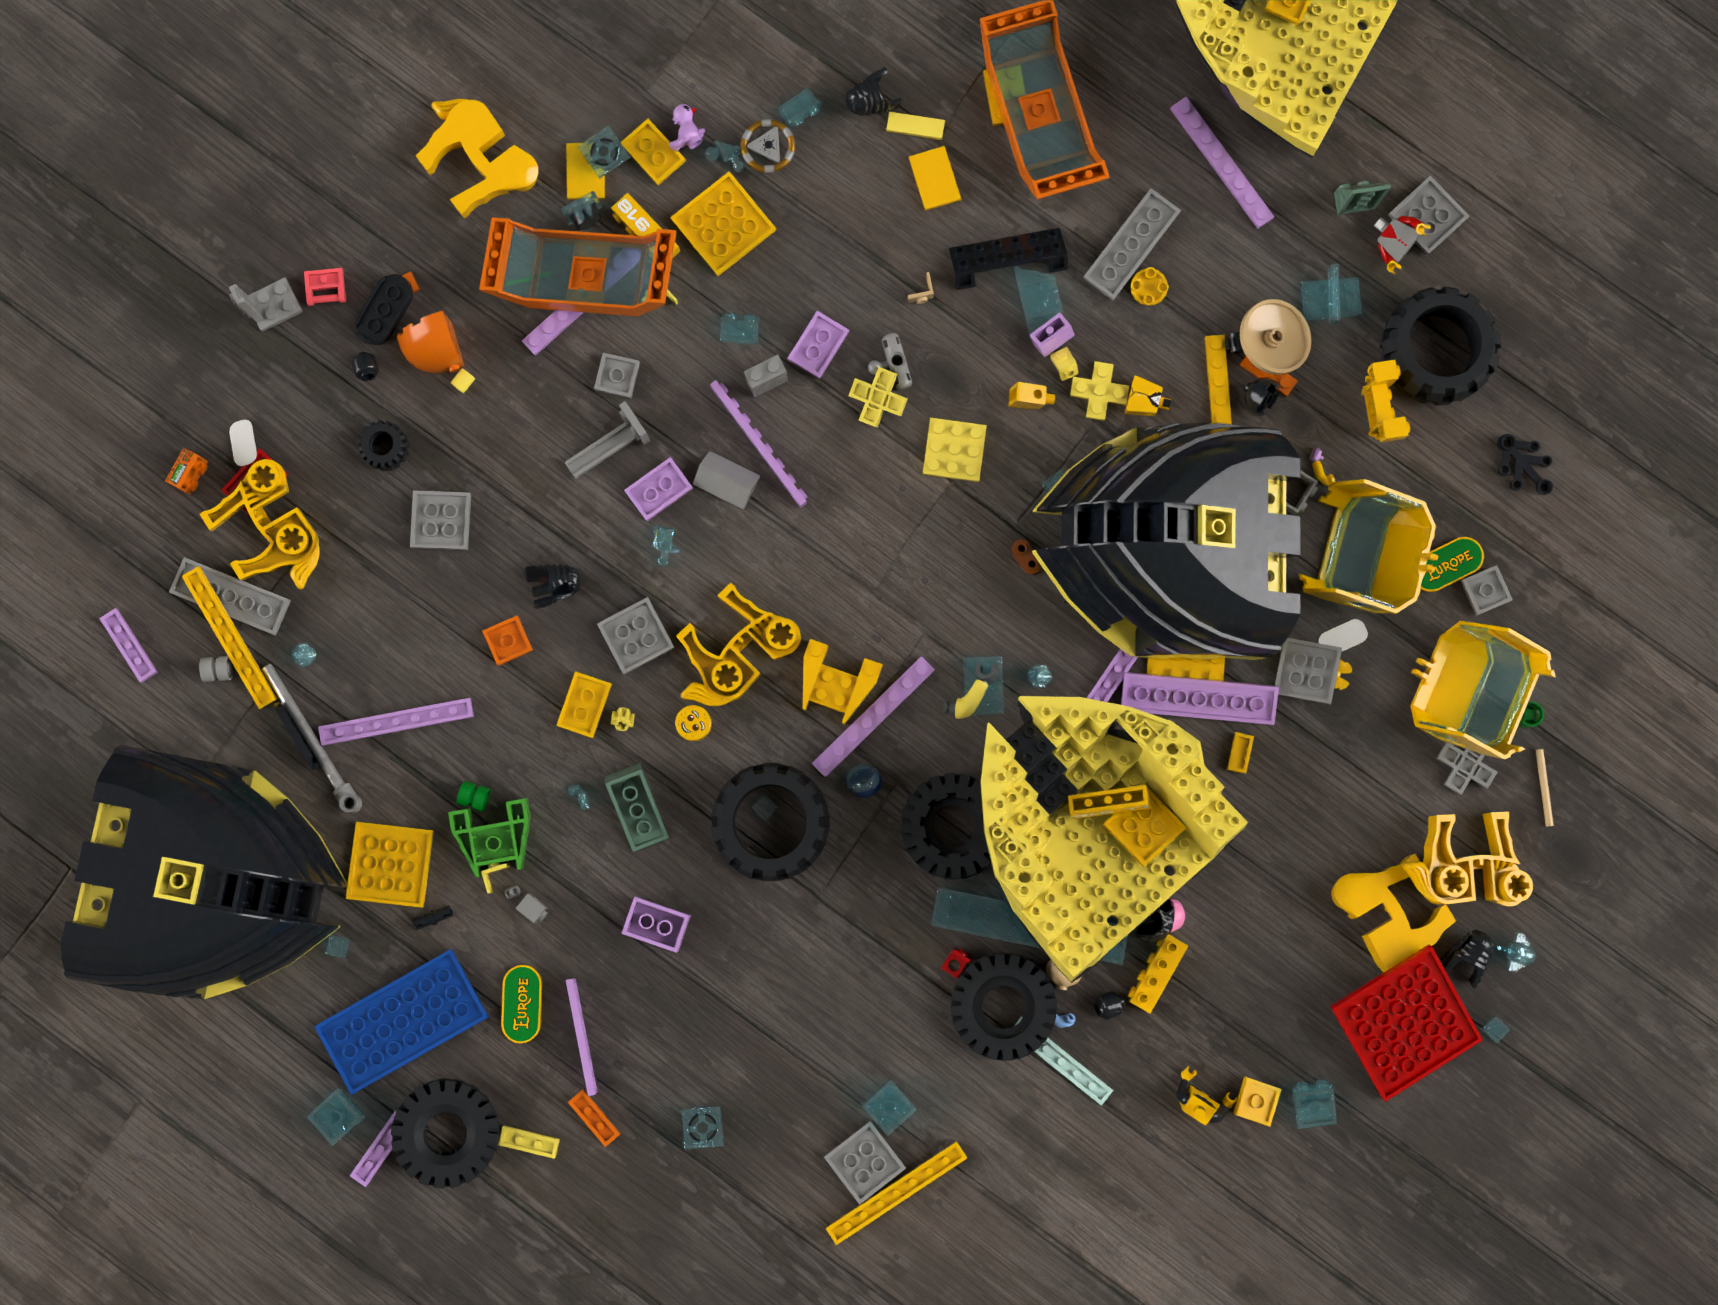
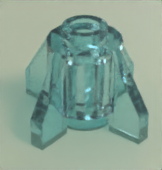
(1519, 953)

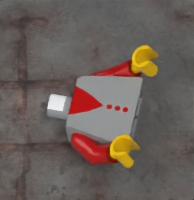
(1398, 238)

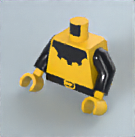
(1198, 1103)

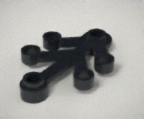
(1522, 463)

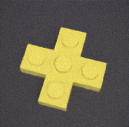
(1099, 391)
(878, 397)

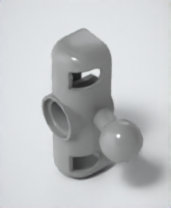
(893, 350)

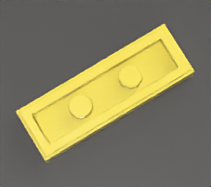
(915, 125)
(529, 1141)

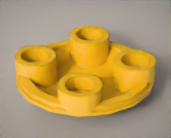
(1149, 286)

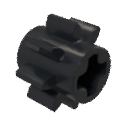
(1234, 343)

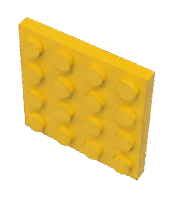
(723, 223)
(389, 864)

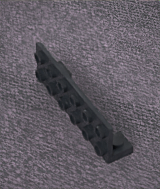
(1008, 252)

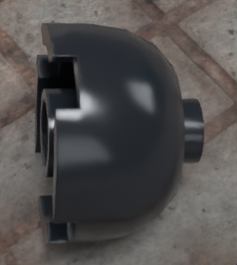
(1261, 394)

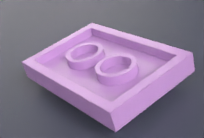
(818, 344)
(658, 489)

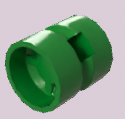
(1532, 715)
(473, 795)

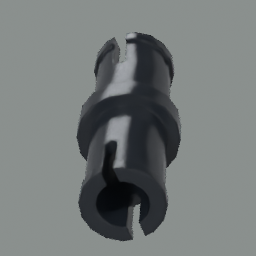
(432, 917)

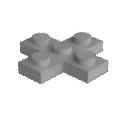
(1465, 766)

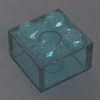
(889, 1107)
(336, 1116)

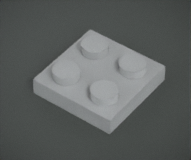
(617, 375)
(1486, 590)

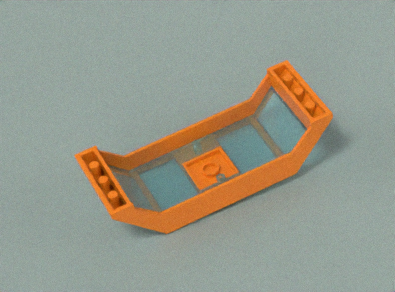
(1039, 100)
(577, 269)

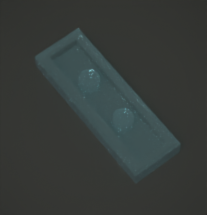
(1334, 294)

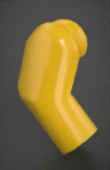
(1320, 475)

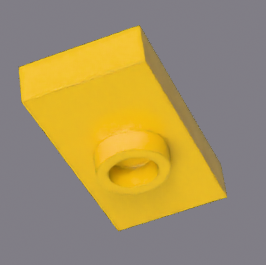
(1240, 753)

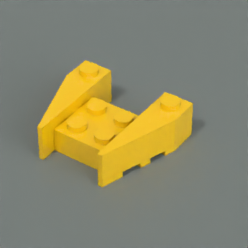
(1377, 400)
(834, 687)

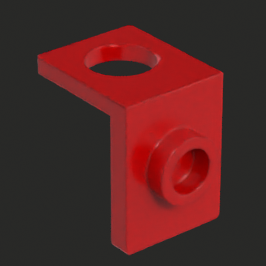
(961, 957)

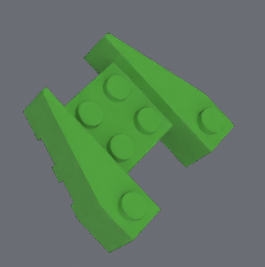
(493, 841)

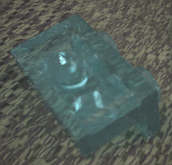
(799, 108)
(739, 328)

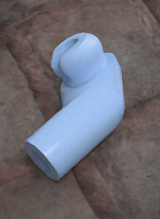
(1064, 1020)

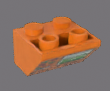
(187, 471)

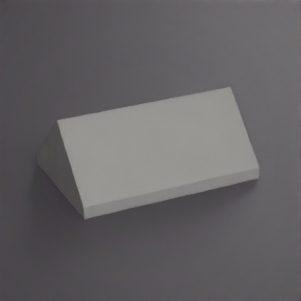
(726, 480)

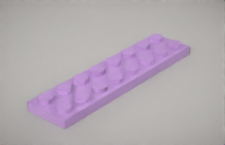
(1200, 698)

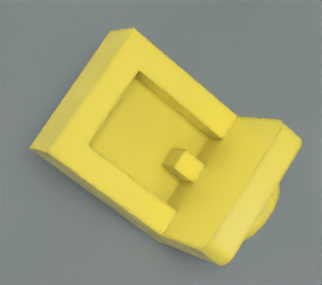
(1064, 363)

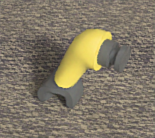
(968, 704)

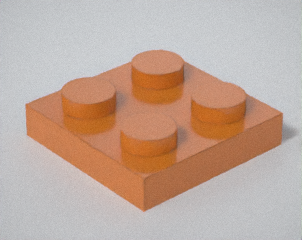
(507, 640)

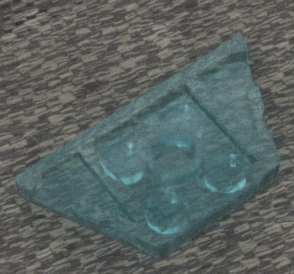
(1038, 297)

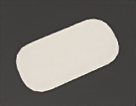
(243, 442)
(1345, 635)

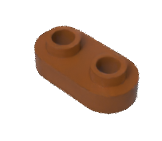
(1025, 557)

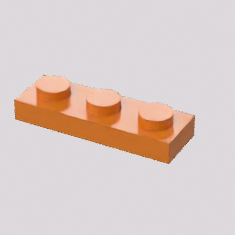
(1286, 381)
(594, 1117)

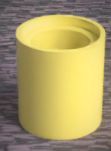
(462, 380)

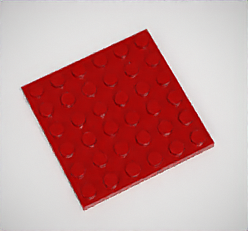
(1406, 1023)

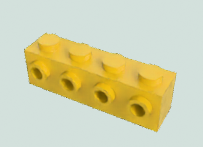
(1157, 974)

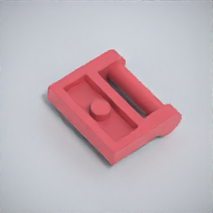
(324, 280)

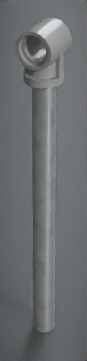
(342, 791)

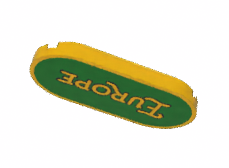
(1454, 562)
(521, 1004)

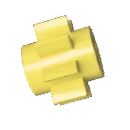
(622, 719)

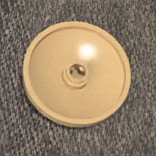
(1275, 337)

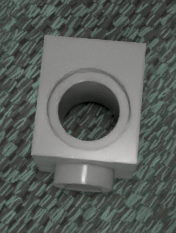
(532, 908)

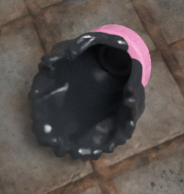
(1162, 922)

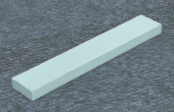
(1073, 1070)

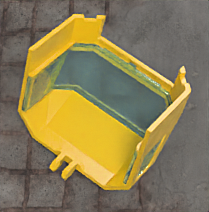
(1373, 548)
(1478, 687)

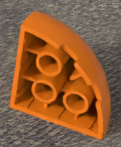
(431, 344)

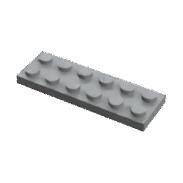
(1131, 244)
(239, 598)

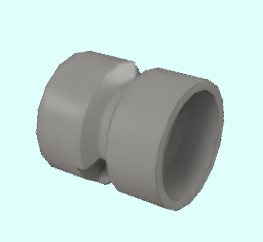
(212, 669)

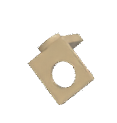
(923, 296)

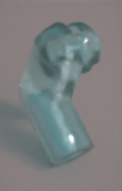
(581, 795)

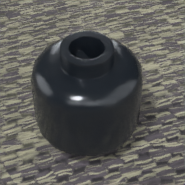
(365, 366)
(1109, 1005)

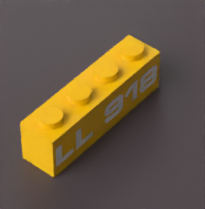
(635, 219)
(1109, 802)

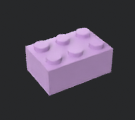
(656, 924)

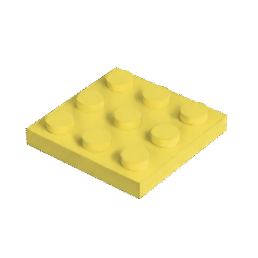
(954, 450)

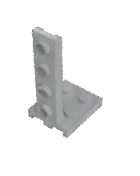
(268, 305)
(608, 444)

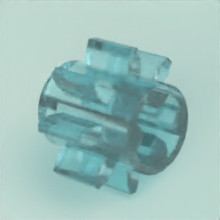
(303, 655)
(1039, 676)

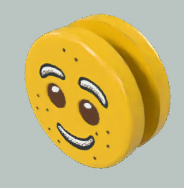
(693, 723)

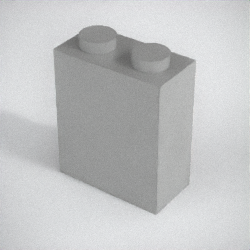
(766, 376)

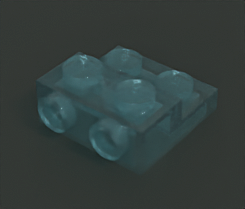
(1314, 1104)

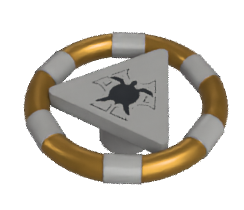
(767, 145)

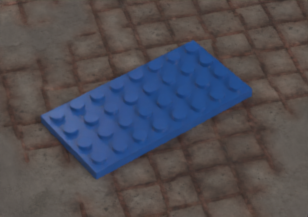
(401, 1021)

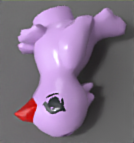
(688, 132)

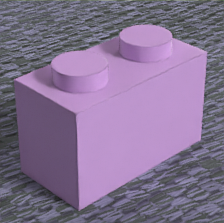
(1052, 334)

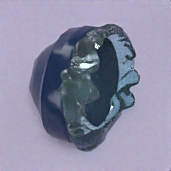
(863, 780)

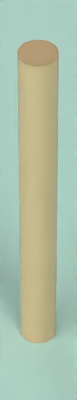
(1544, 787)

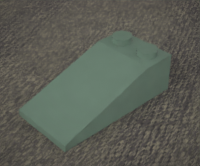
(1360, 197)
(636, 807)

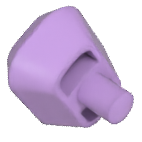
(1316, 455)

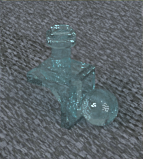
(727, 152)
(663, 543)

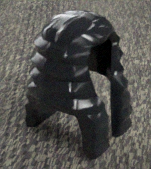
(868, 98)
(558, 580)
(1474, 949)

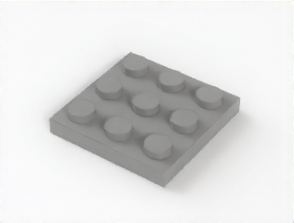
(1432, 207)
(440, 520)
(635, 635)
(1308, 670)
(864, 1162)

